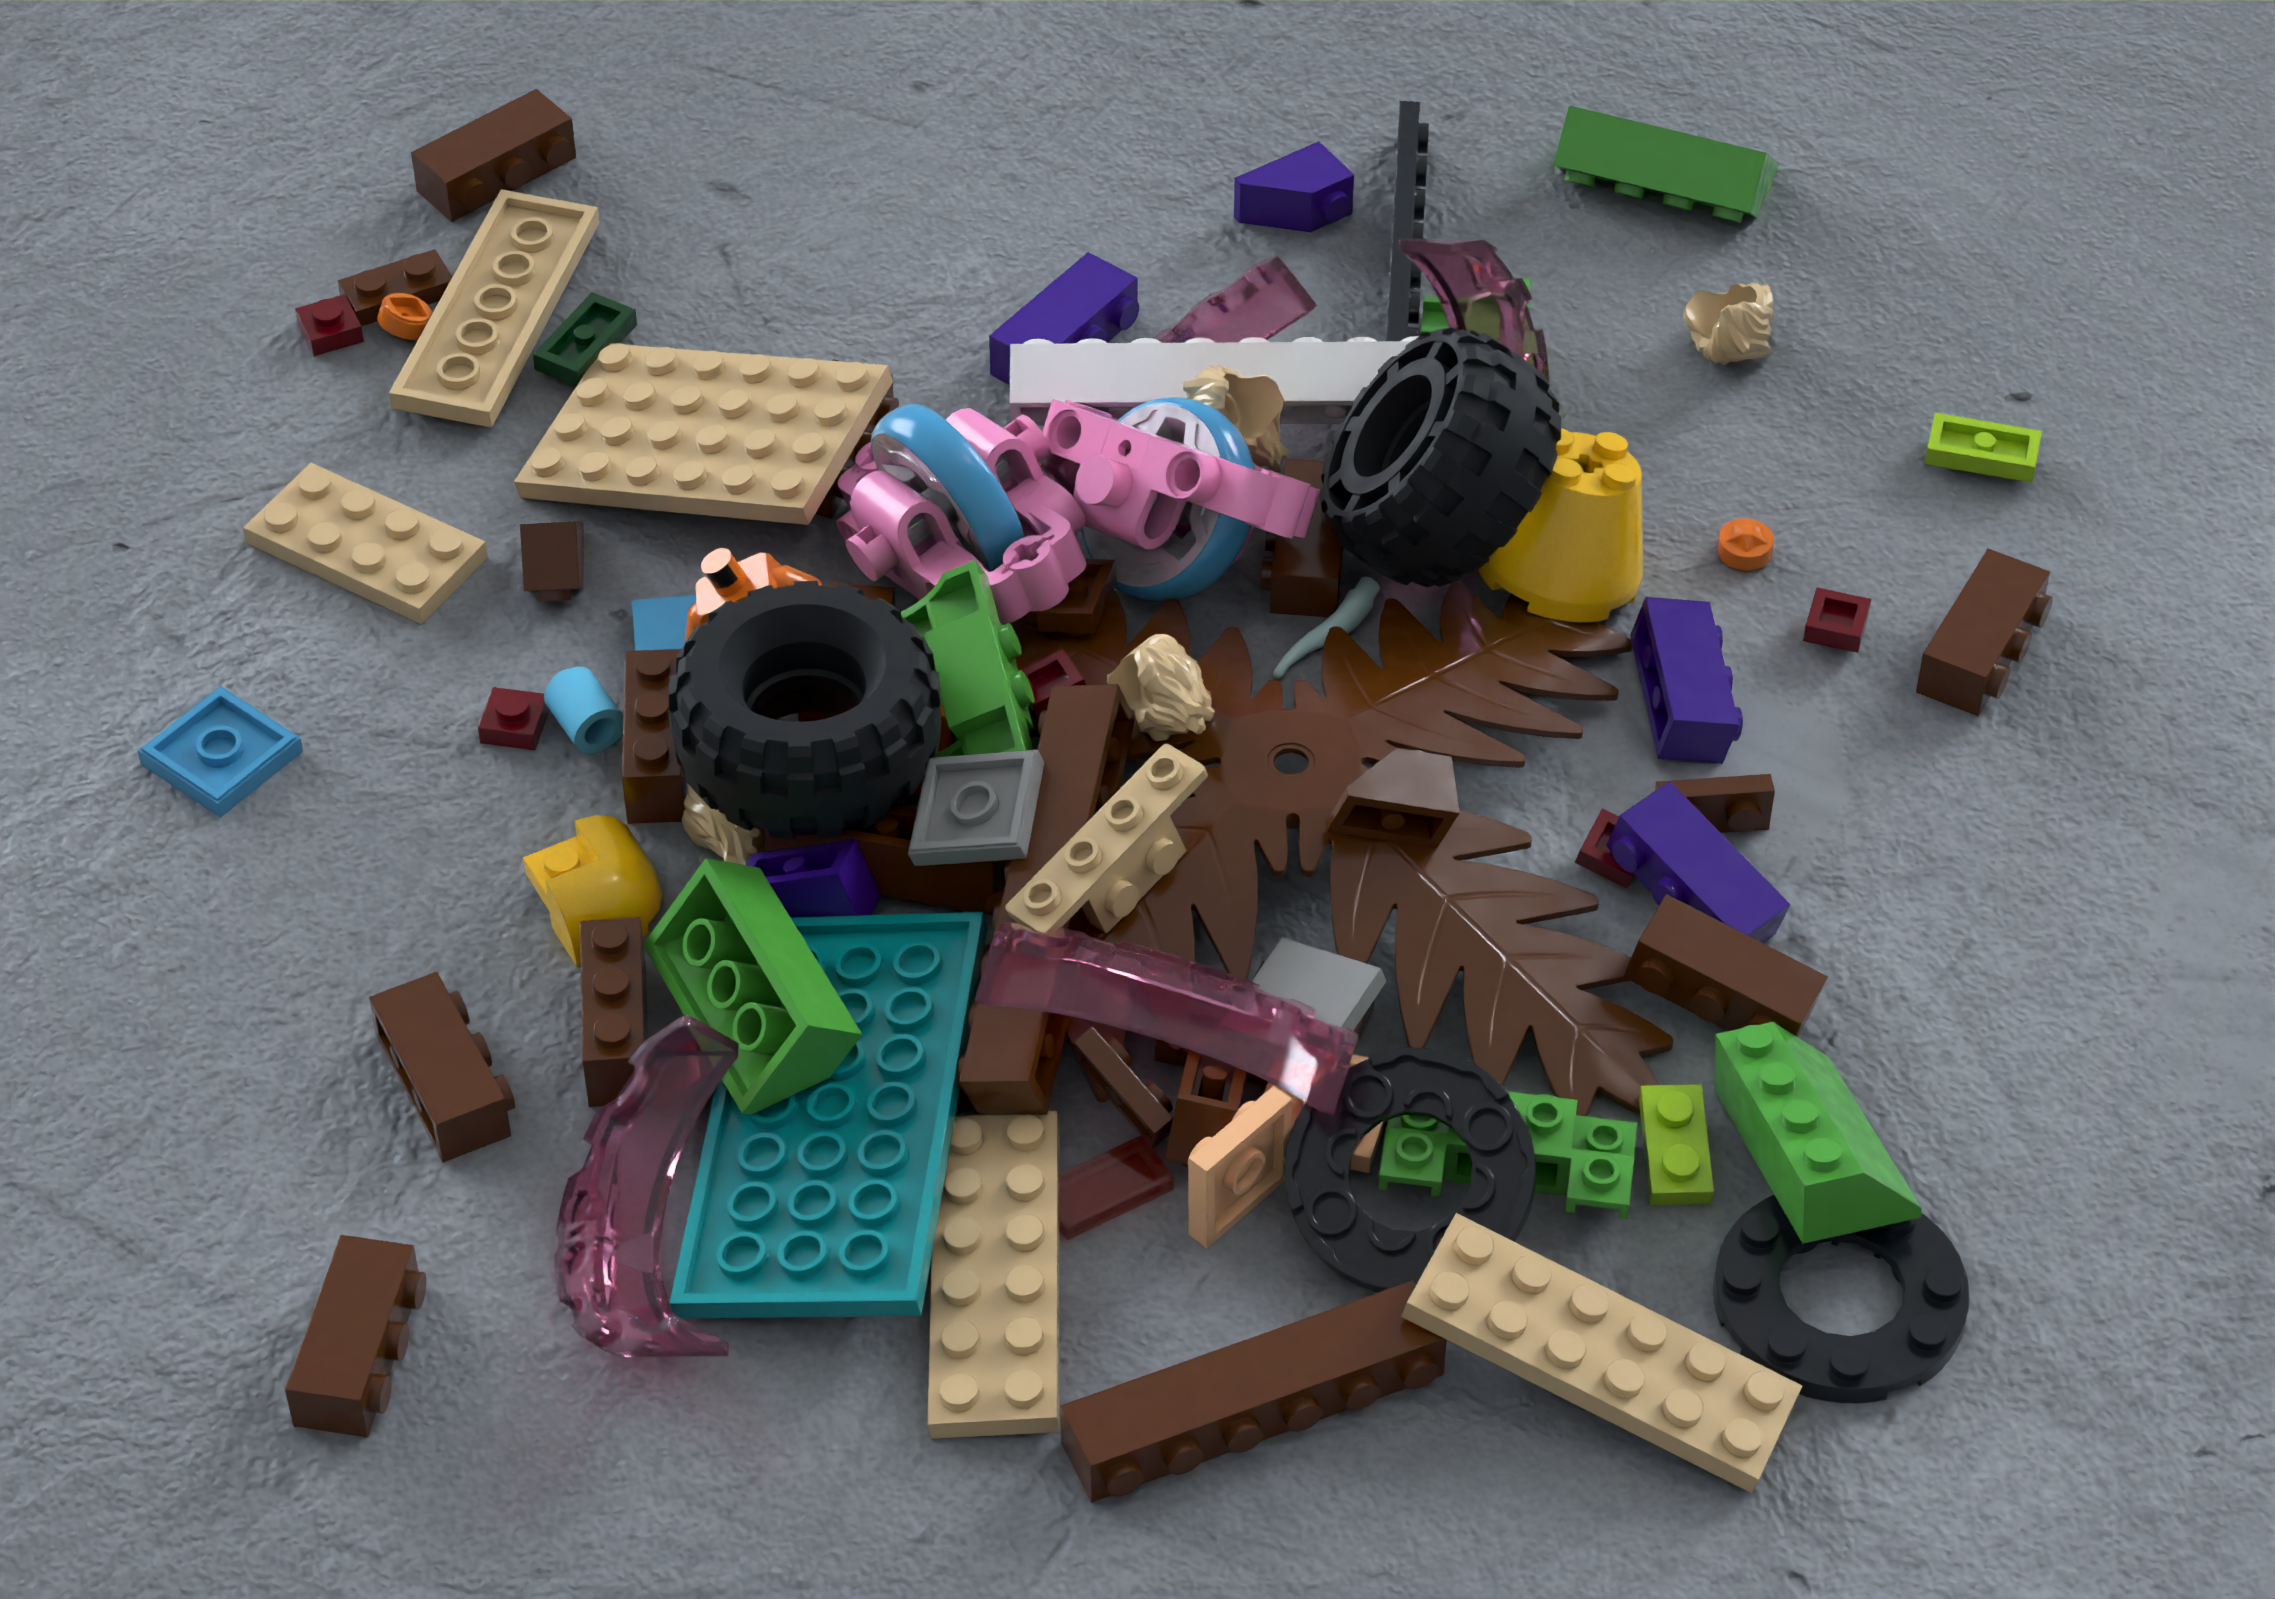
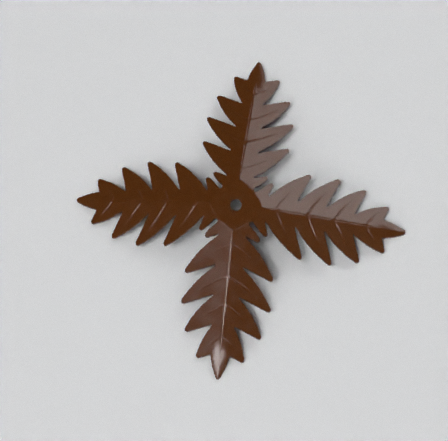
(1447, 909)

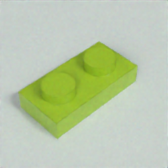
(1983, 447)
(1676, 1144)

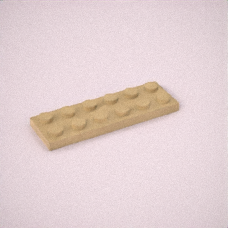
(494, 308)
(996, 1280)
(1602, 1352)

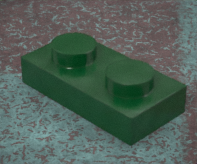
(582, 337)

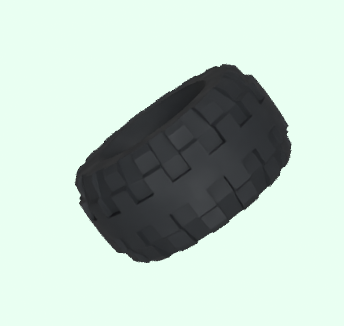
(1440, 457)
(793, 655)

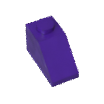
(1295, 191)
(820, 879)

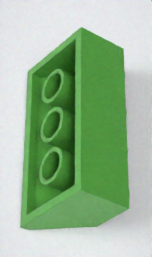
(1665, 163)
(752, 977)
(1808, 1134)

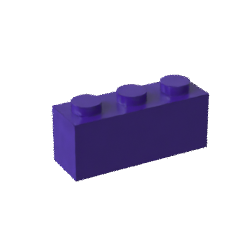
(1080, 304)
(1685, 680)
(1685, 856)

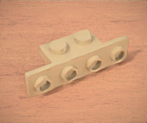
(1115, 852)

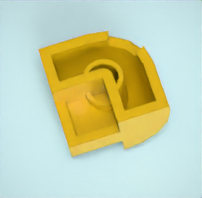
(594, 878)

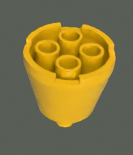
(1582, 539)

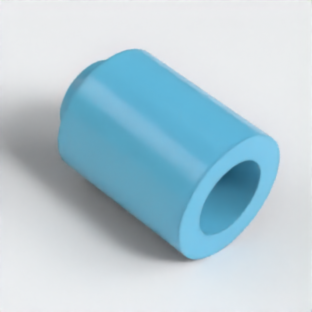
(584, 710)

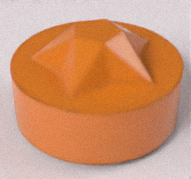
(404, 315)
(1745, 544)

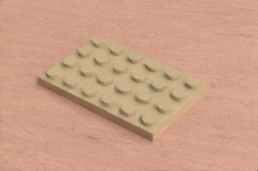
(705, 433)

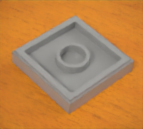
(976, 808)
(1323, 980)

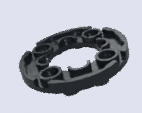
(1393, 1086)
(1836, 1365)

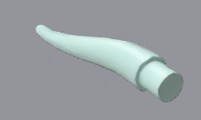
(1348, 616)

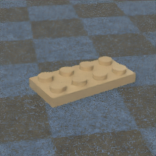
(366, 542)

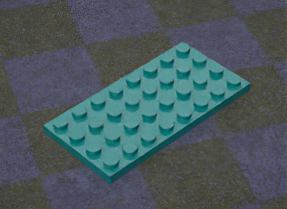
(842, 1185)

